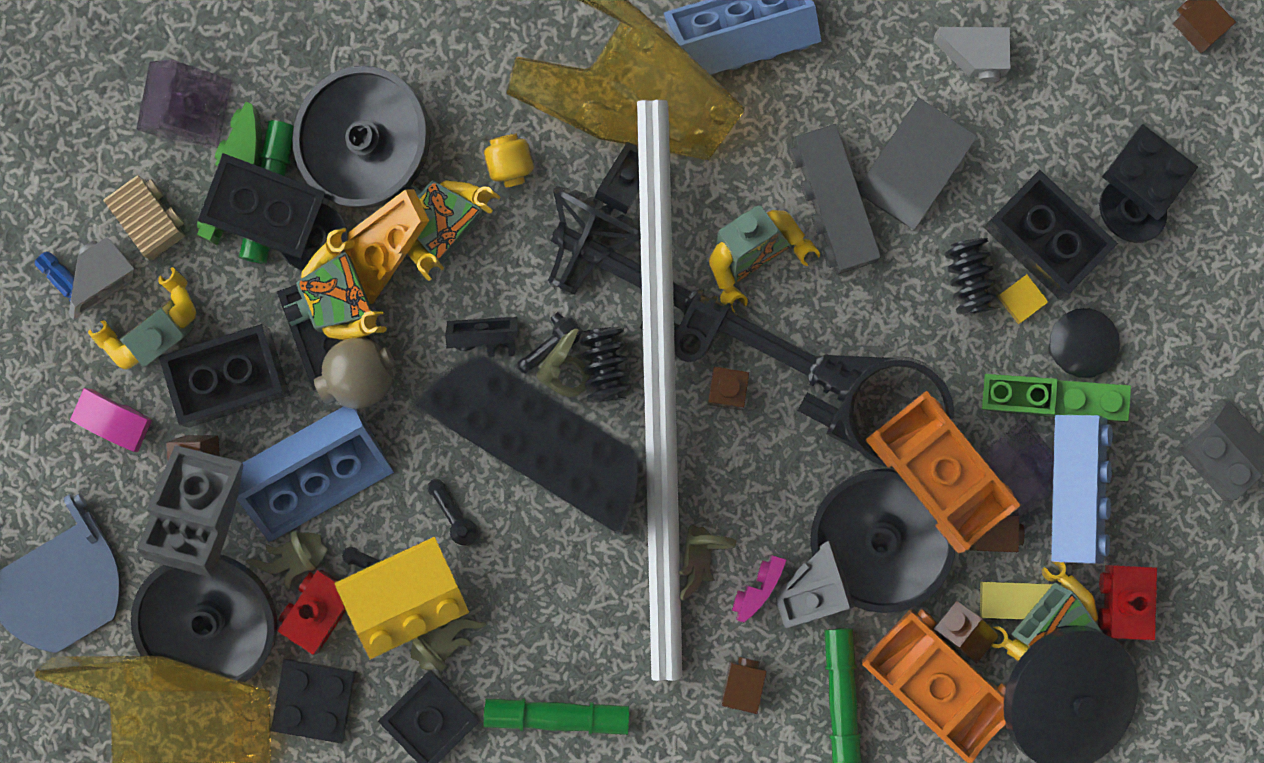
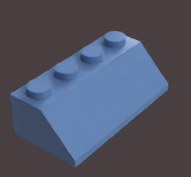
(740, 32)
(311, 472)
(1081, 489)

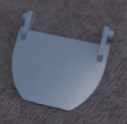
(62, 586)

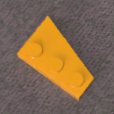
(385, 240)

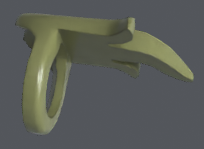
(550, 368)
(299, 555)
(698, 557)
(437, 645)

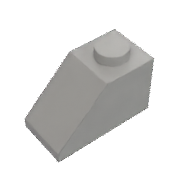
(977, 50)
(98, 275)

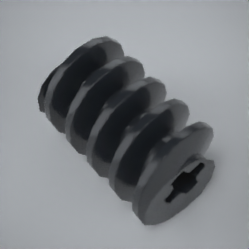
(971, 276)
(605, 364)

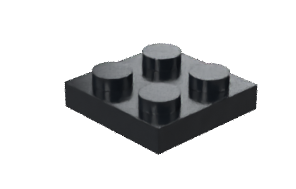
(1150, 172)
(313, 701)
(429, 720)

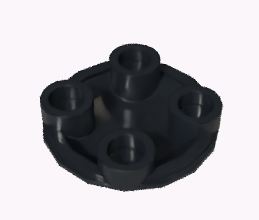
(1084, 343)

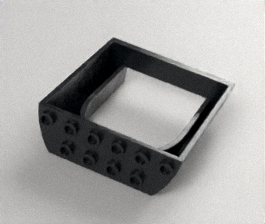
(537, 437)

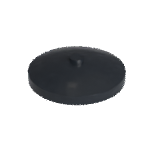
(361, 136)
(883, 541)
(206, 621)
(1071, 696)

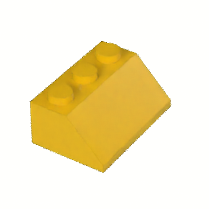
(401, 598)

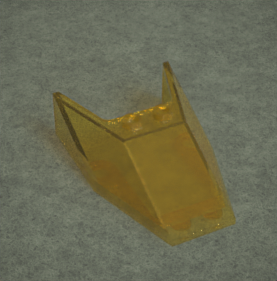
(632, 67)
(170, 709)

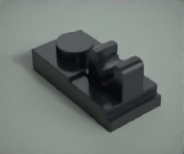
(622, 181)
(473, 333)

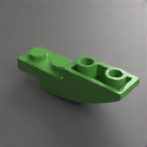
(242, 143)
(1055, 397)

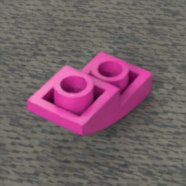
(111, 420)
(750, 600)

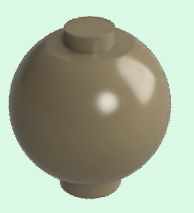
(355, 373)

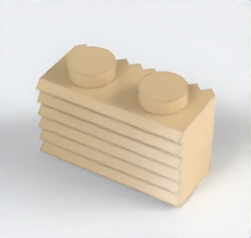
(145, 217)

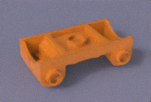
(943, 471)
(938, 684)

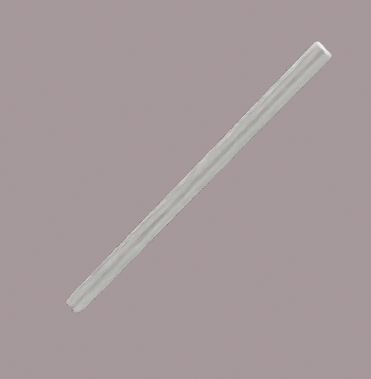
(659, 389)

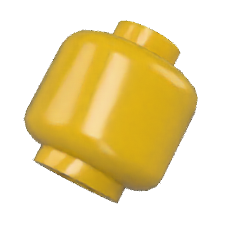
(508, 160)

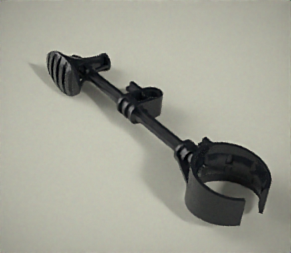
(708, 318)

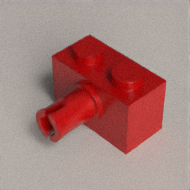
(1128, 602)
(314, 613)

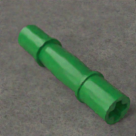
(274, 158)
(842, 695)
(556, 716)

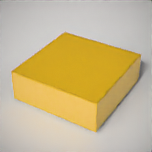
(1022, 299)

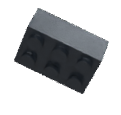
(1050, 235)
(224, 376)

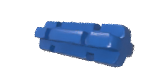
(57, 274)

